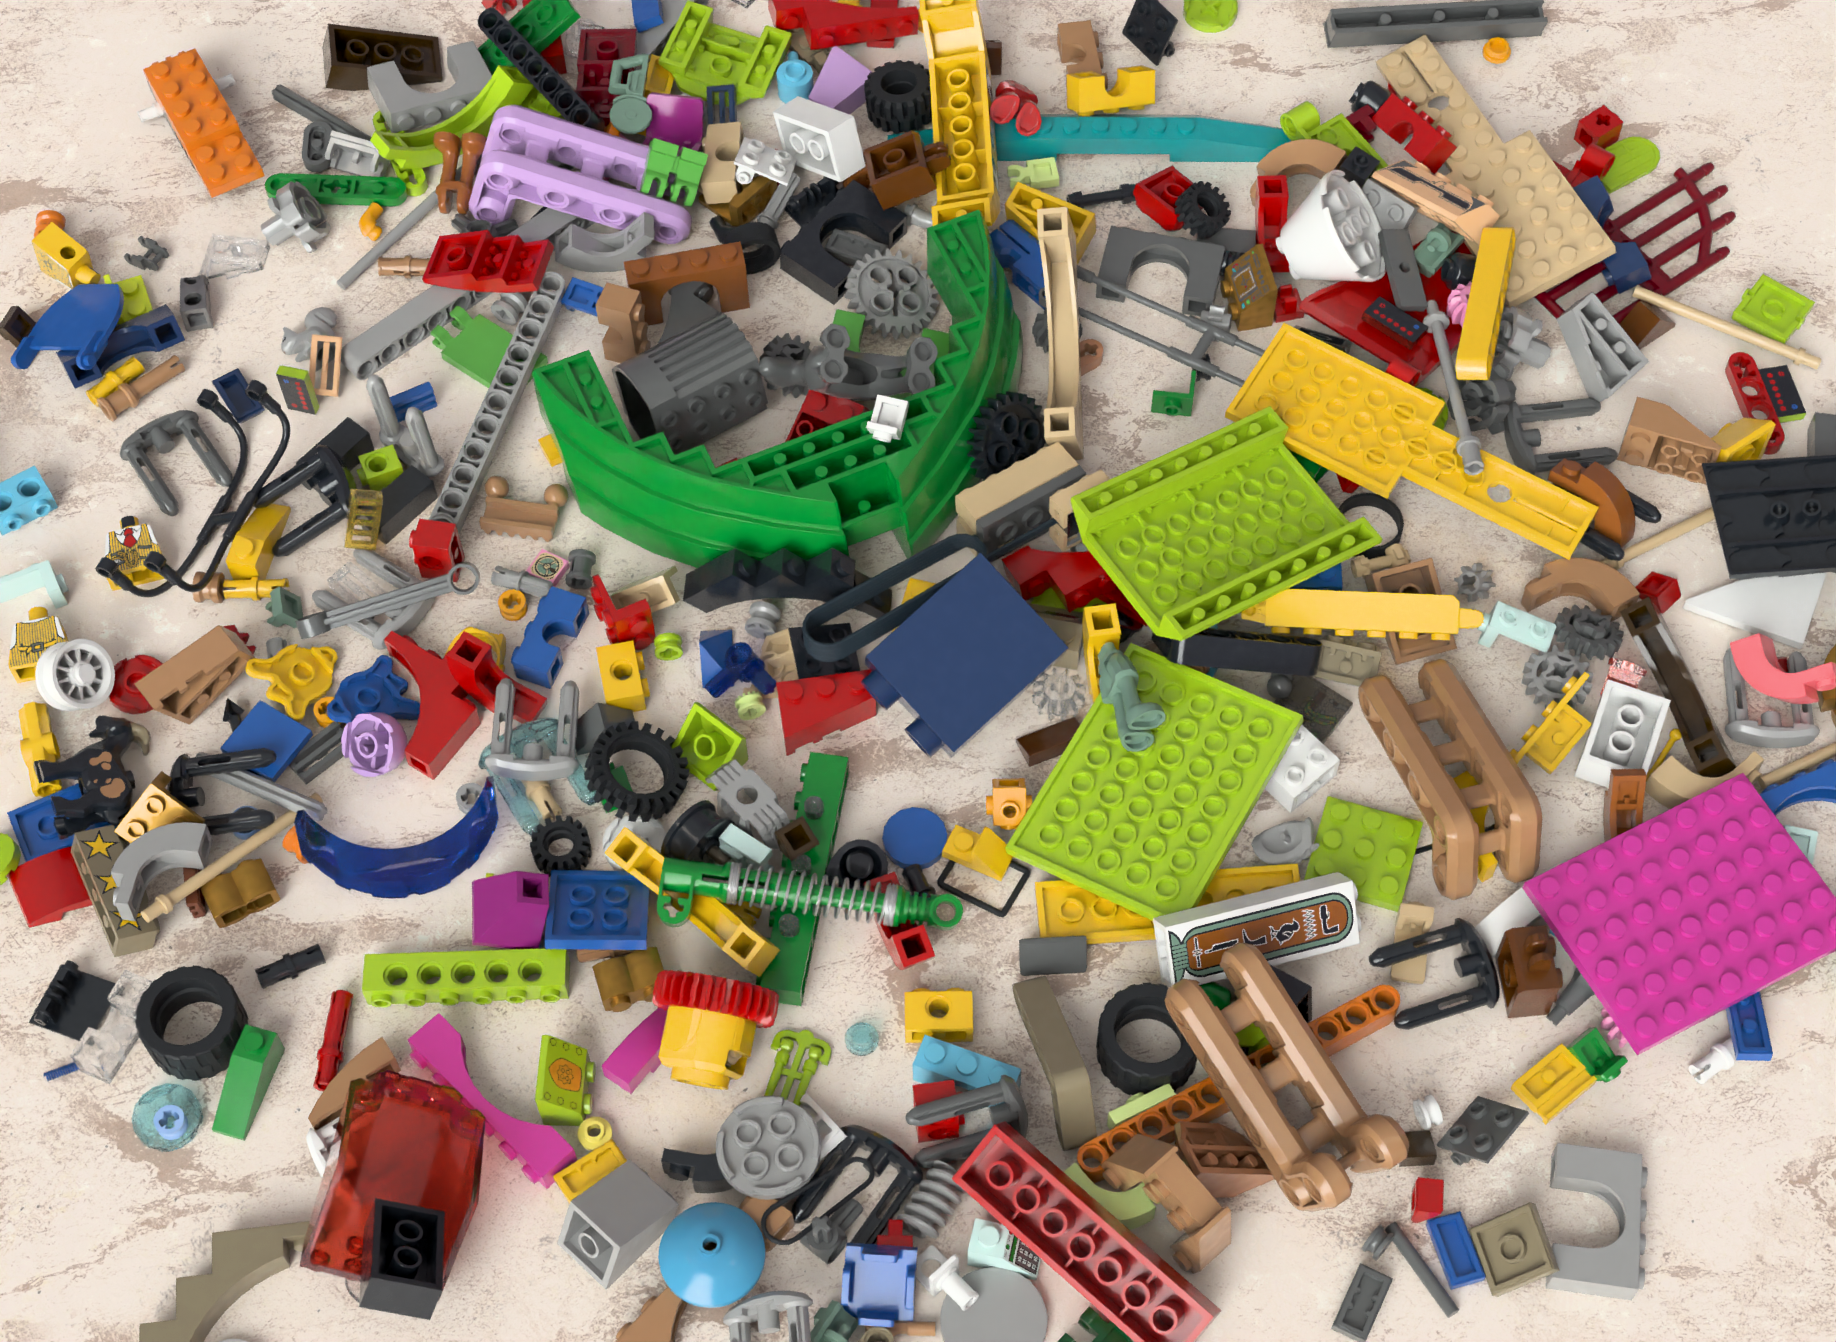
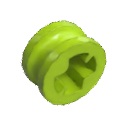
(668, 646)

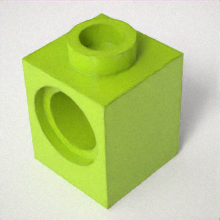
(377, 460)

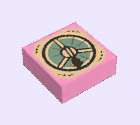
(548, 567)

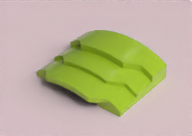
(714, 55)

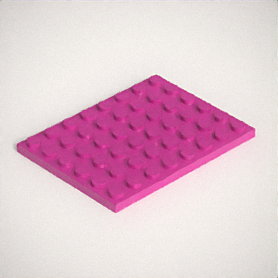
(1688, 912)

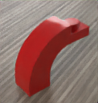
(479, 675)
(905, 943)

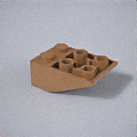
(1666, 442)

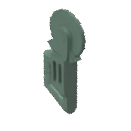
(630, 109)

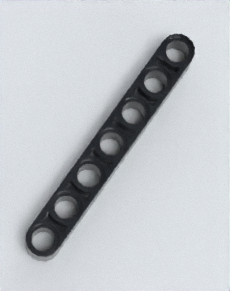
(538, 70)

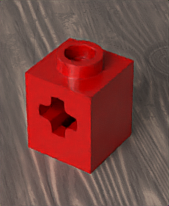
(1598, 127)

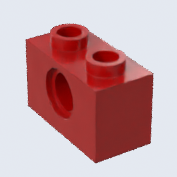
(436, 548)

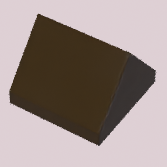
(795, 838)

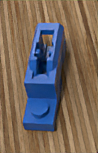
(1022, 255)

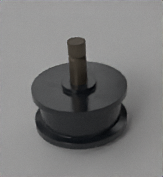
(697, 835)

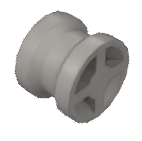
(509, 307)
(762, 619)

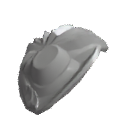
(1286, 843)

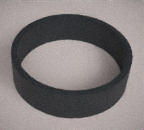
(1382, 503)

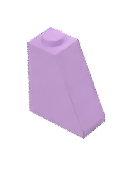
(840, 82)

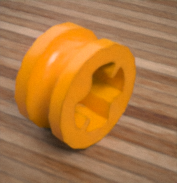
(506, 600)
(319, 708)

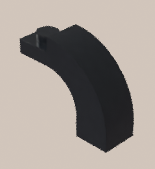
(701, 1168)

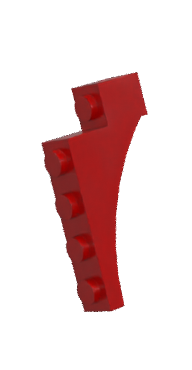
(840, 24)
(1071, 575)

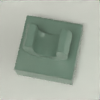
(285, 608)

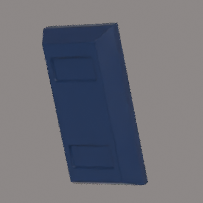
(232, 391)

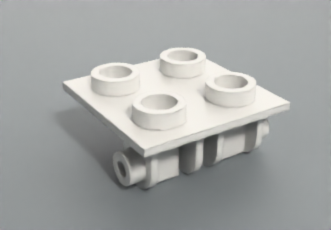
(760, 159)

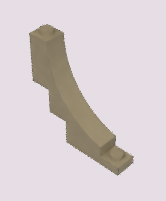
(238, 1264)

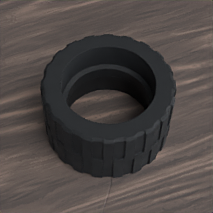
(169, 995)
(1123, 1071)

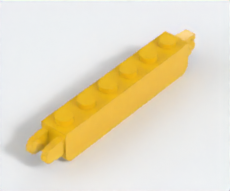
(1363, 612)

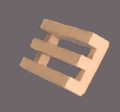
(326, 339)

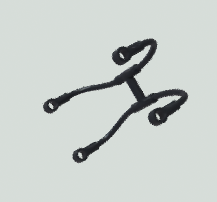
(157, 562)

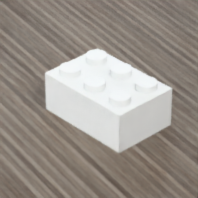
(820, 138)
(1622, 732)

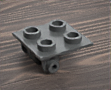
(1481, 1130)

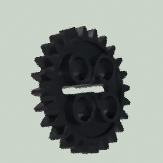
(1006, 433)

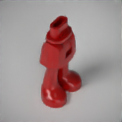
(1016, 99)

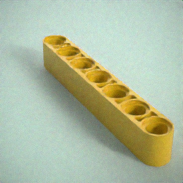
(1485, 304)

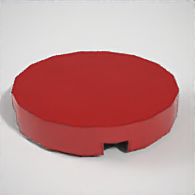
(125, 694)

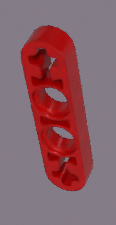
(1759, 402)

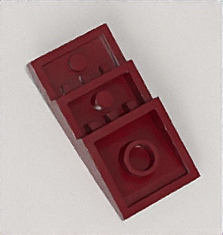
(594, 64)

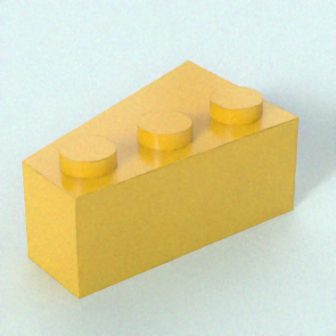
(1023, 207)

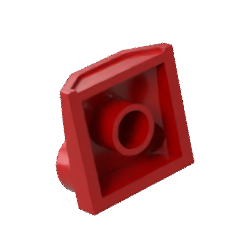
(1158, 194)

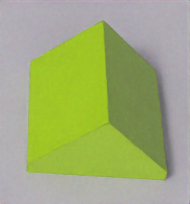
(709, 743)

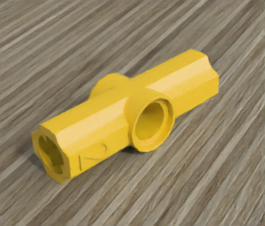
(38, 744)

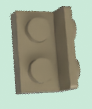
(1346, 662)

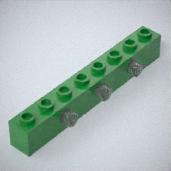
(795, 933)

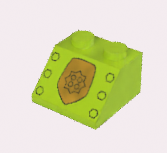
(563, 1082)

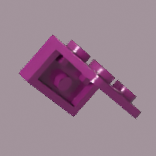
(676, 120)

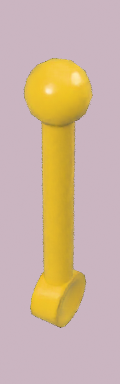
(1675, 735)

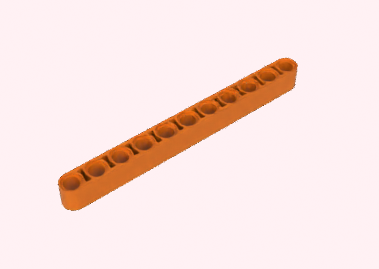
(1199, 1110)

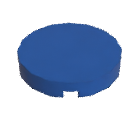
(914, 837)

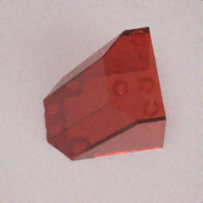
(400, 1145)

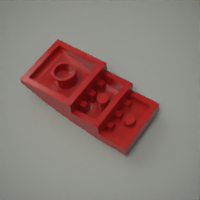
(488, 263)

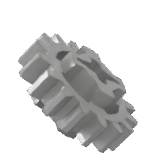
(1556, 671)

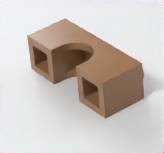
(1079, 45)
(624, 314)

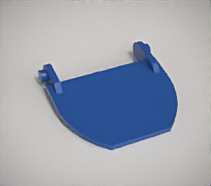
(75, 322)

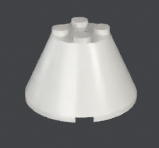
(1333, 234)

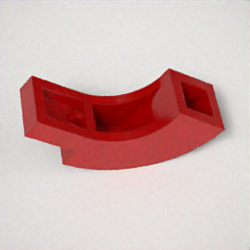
(1270, 217)

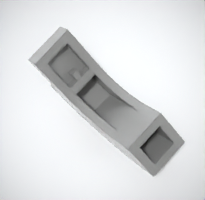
(604, 252)
(153, 853)

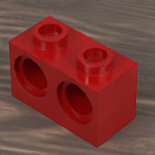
(942, 1129)

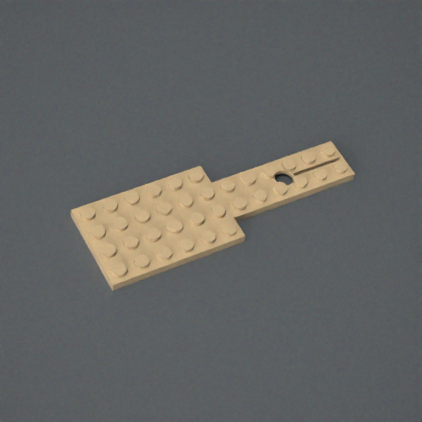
(1550, 221)

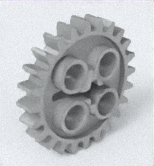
(916, 294)

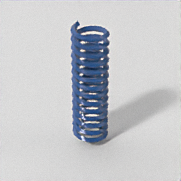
(61, 1068)

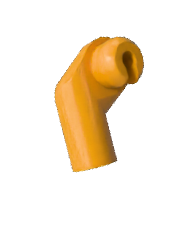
(368, 222)

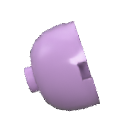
(374, 743)

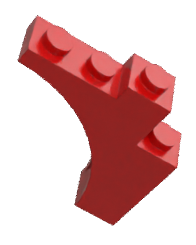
(445, 713)

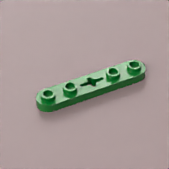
(353, 191)

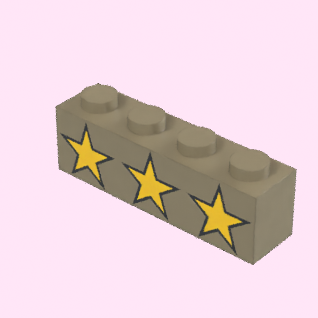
(95, 856)

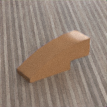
(364, 1065)

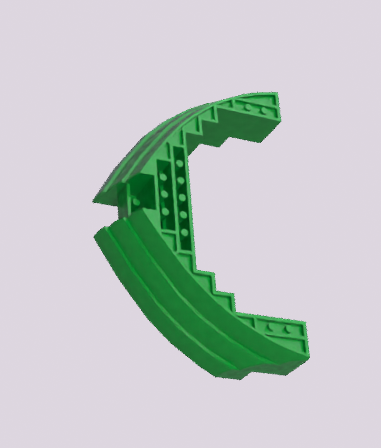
(817, 487)

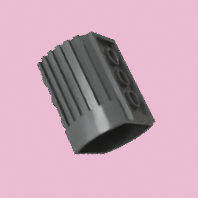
(692, 384)

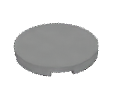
(768, 1147)
(1005, 1311)

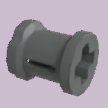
(580, 569)

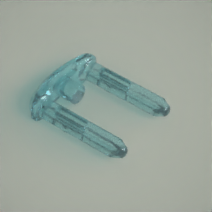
(526, 733)

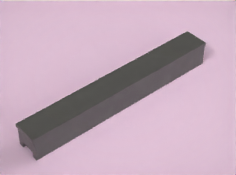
(1436, 20)

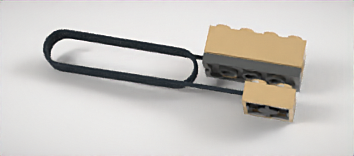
(992, 520)

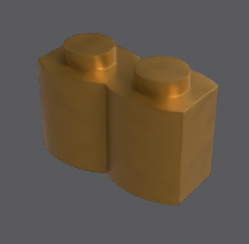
(240, 892)
(627, 978)

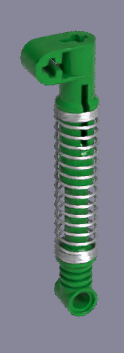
(796, 893)

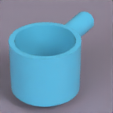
(794, 78)

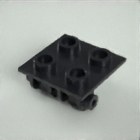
(1150, 29)
(806, 204)
(810, 667)
(73, 1002)

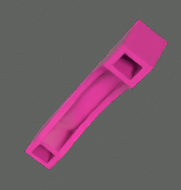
(536, 1146)

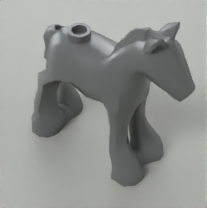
(853, 374)

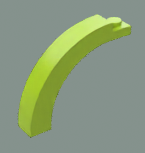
(417, 148)

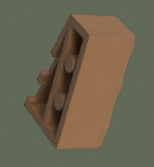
(196, 675)

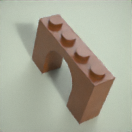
(717, 265)

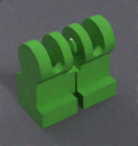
(686, 168)

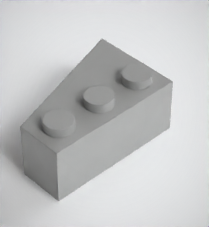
(1599, 347)

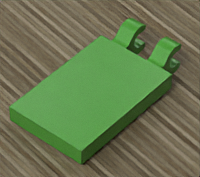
(477, 347)

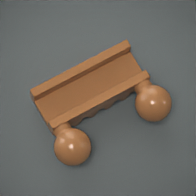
(521, 516)

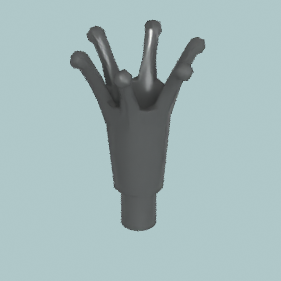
(1571, 998)

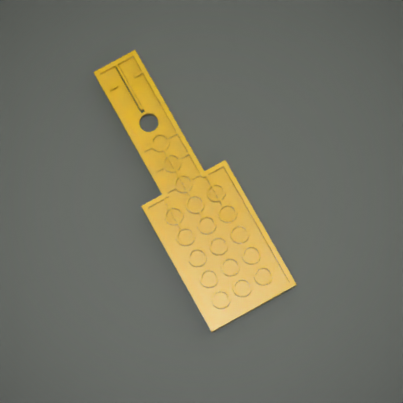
(1385, 430)

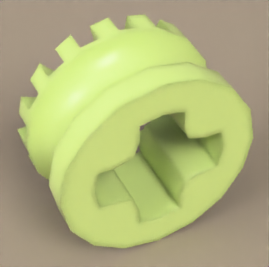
(750, 705)

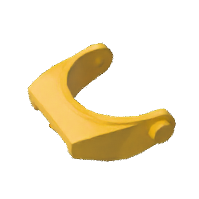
(497, 642)

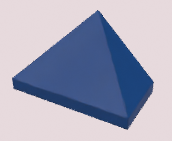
(713, 649)

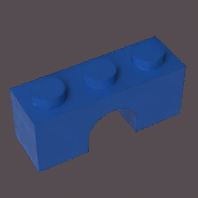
(557, 614)

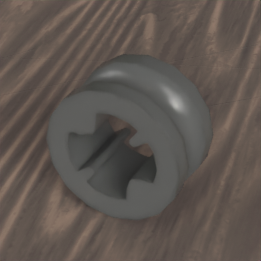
(1378, 1242)

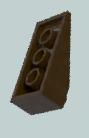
(353, 49)

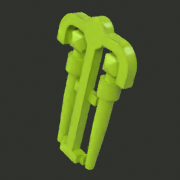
(805, 1040)

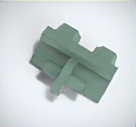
(1436, 248)
(833, 1324)

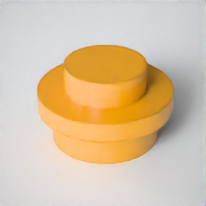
(1496, 50)

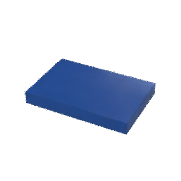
(36, 828)

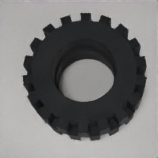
(898, 96)

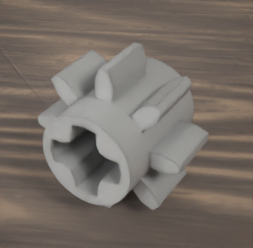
(1217, 317)
(1467, 579)

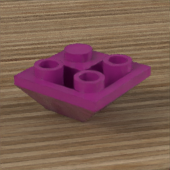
(510, 910)

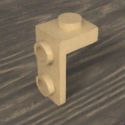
(1411, 921)

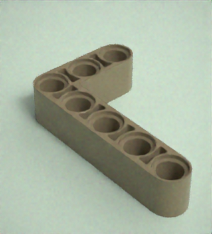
(1059, 1061)

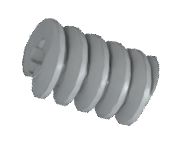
(931, 1201)

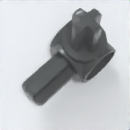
(464, 225)
(828, 1234)

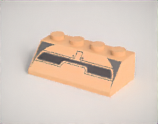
(1439, 199)

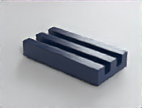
(731, 89)

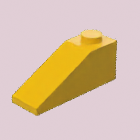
(253, 543)

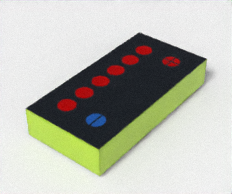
(297, 389)
(1783, 393)

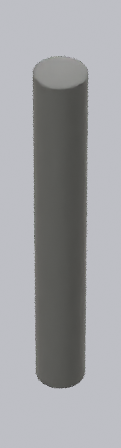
(1422, 1270)

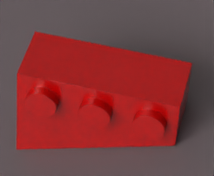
(821, 706)

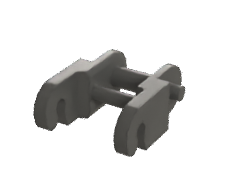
(142, 261)

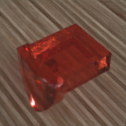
(1624, 672)

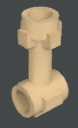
(1394, 557)

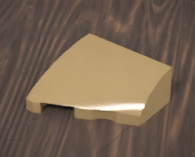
(778, 661)

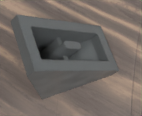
(597, 721)

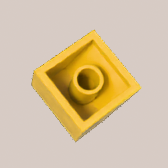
(1743, 439)

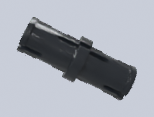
(290, 966)

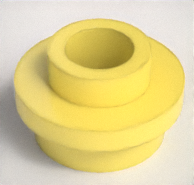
(591, 1143)

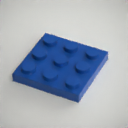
(597, 911)

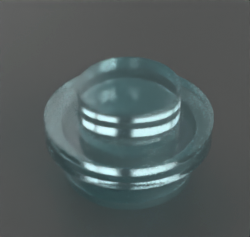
(861, 1039)

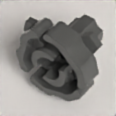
(1487, 400)

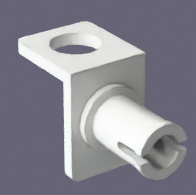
(946, 1278)

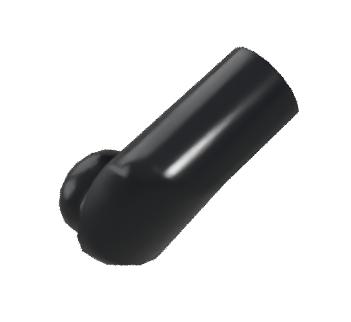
(720, 228)

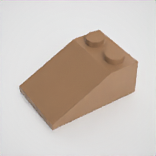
(1411, 578)

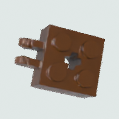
(904, 168)
(1528, 971)

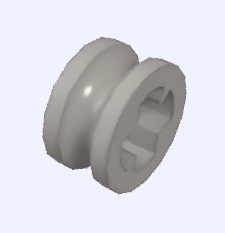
(462, 795)

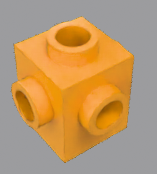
(1008, 802)

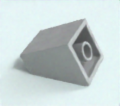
(616, 1222)

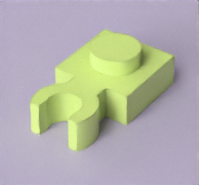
(1038, 172)

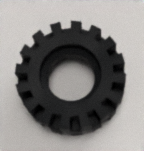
(1211, 202)
(558, 830)

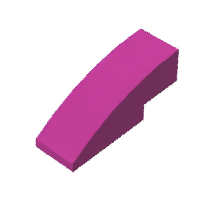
(637, 1053)

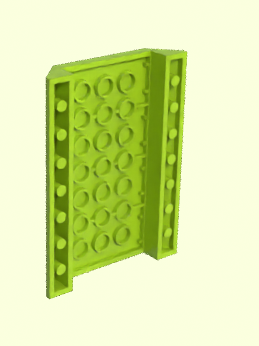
(1215, 527)

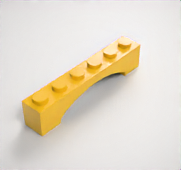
(708, 913)

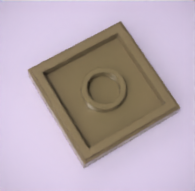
(1514, 1249)

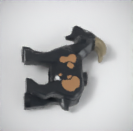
(100, 776)

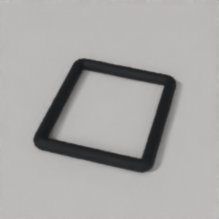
(940, 882)

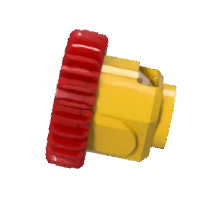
(710, 1025)

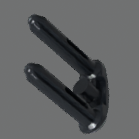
(338, 482)
(1603, 544)
(186, 768)
(1476, 962)
(882, 1154)

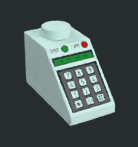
(998, 1247)

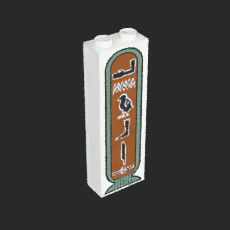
(1278, 921)

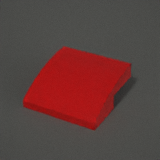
(48, 887)

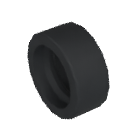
(752, 234)

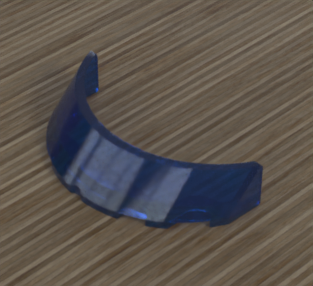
(406, 869)

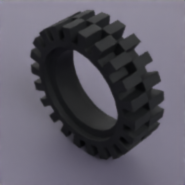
(652, 744)

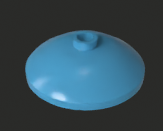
(717, 1275)

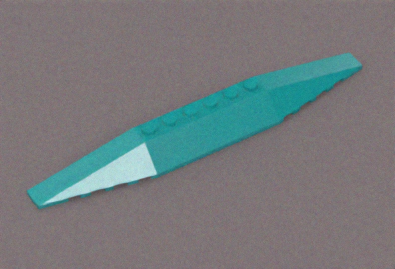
(1181, 136)

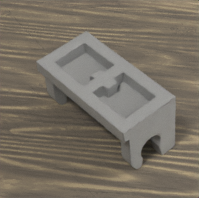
(355, 156)

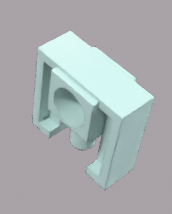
(745, 848)

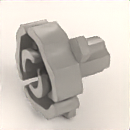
(295, 215)
(1518, 342)

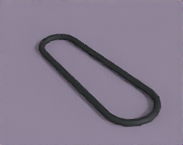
(808, 1186)

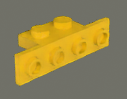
(1557, 733)

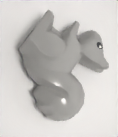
(318, 322)

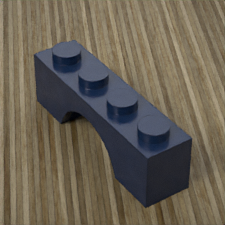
(1627, 265)
(147, 332)

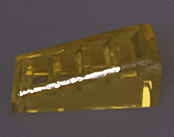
(365, 498)

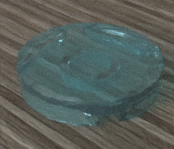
(154, 1100)

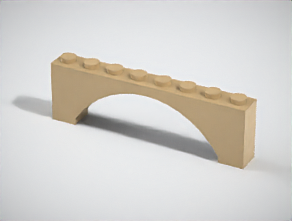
(1064, 402)

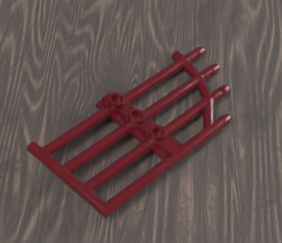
(1660, 281)

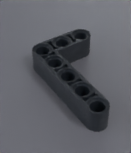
(1244, 651)

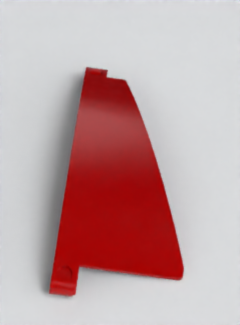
(1344, 302)

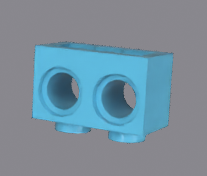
(24, 500)

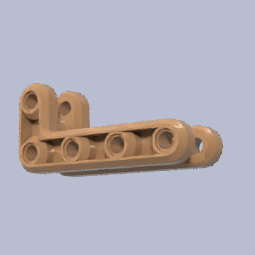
(1440, 801)
(1305, 1177)

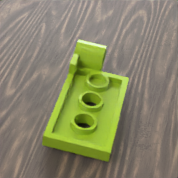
(1304, 123)

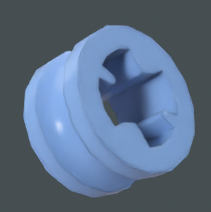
(160, 1121)

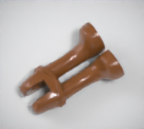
(450, 147)

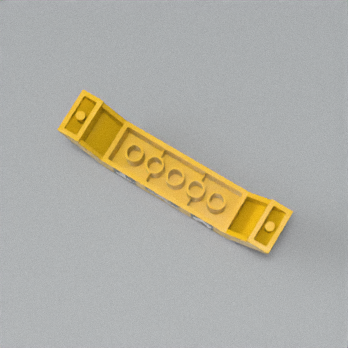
(961, 109)

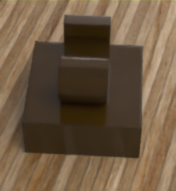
(16, 325)

